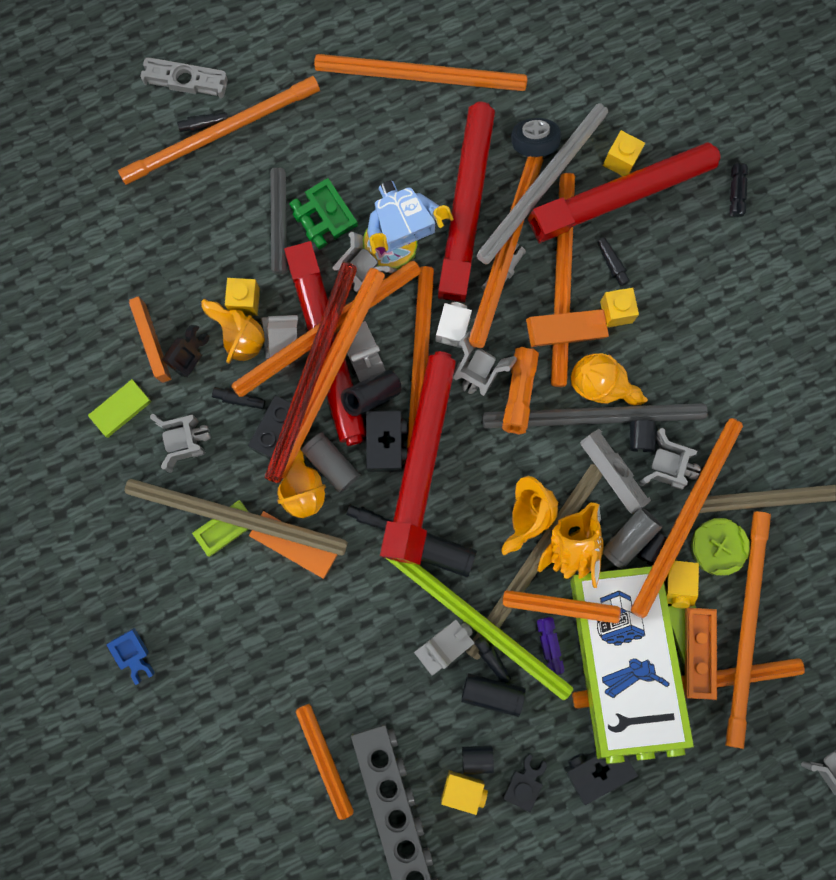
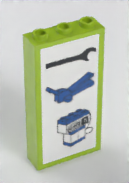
(631, 671)

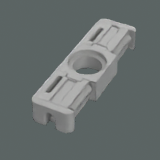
(167, 72)
(615, 471)

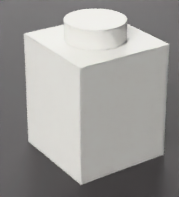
(453, 324)

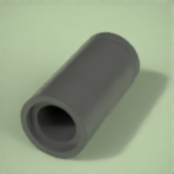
(330, 462)
(632, 538)

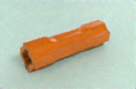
(517, 407)

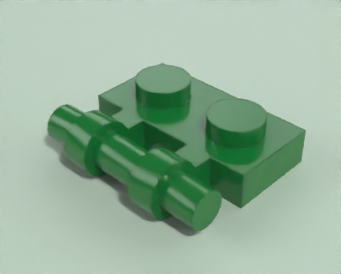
(330, 208)

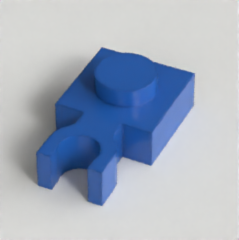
(129, 651)

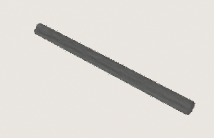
(604, 415)

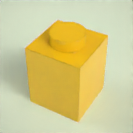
(623, 154)
(242, 295)
(619, 307)
(682, 584)
(464, 793)

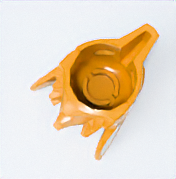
(579, 550)

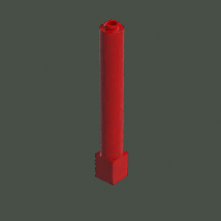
(466, 203)
(562, 214)
(313, 304)
(404, 536)

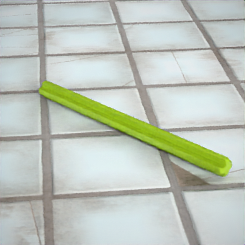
(486, 629)

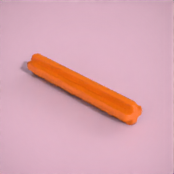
(562, 606)
(324, 762)

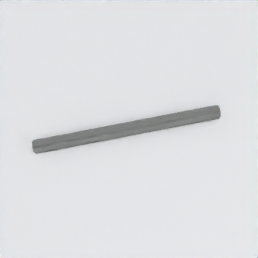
(541, 184)

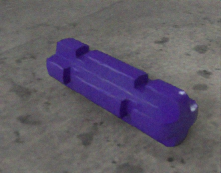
(550, 645)

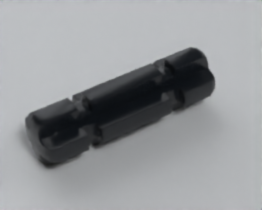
(738, 189)

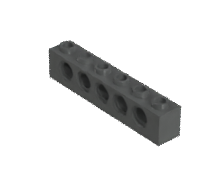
(382, 804)

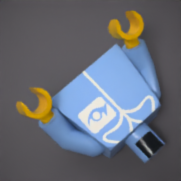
(403, 218)

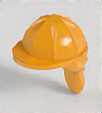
(241, 334)
(604, 381)
(301, 490)
(532, 512)

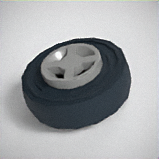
(536, 137)

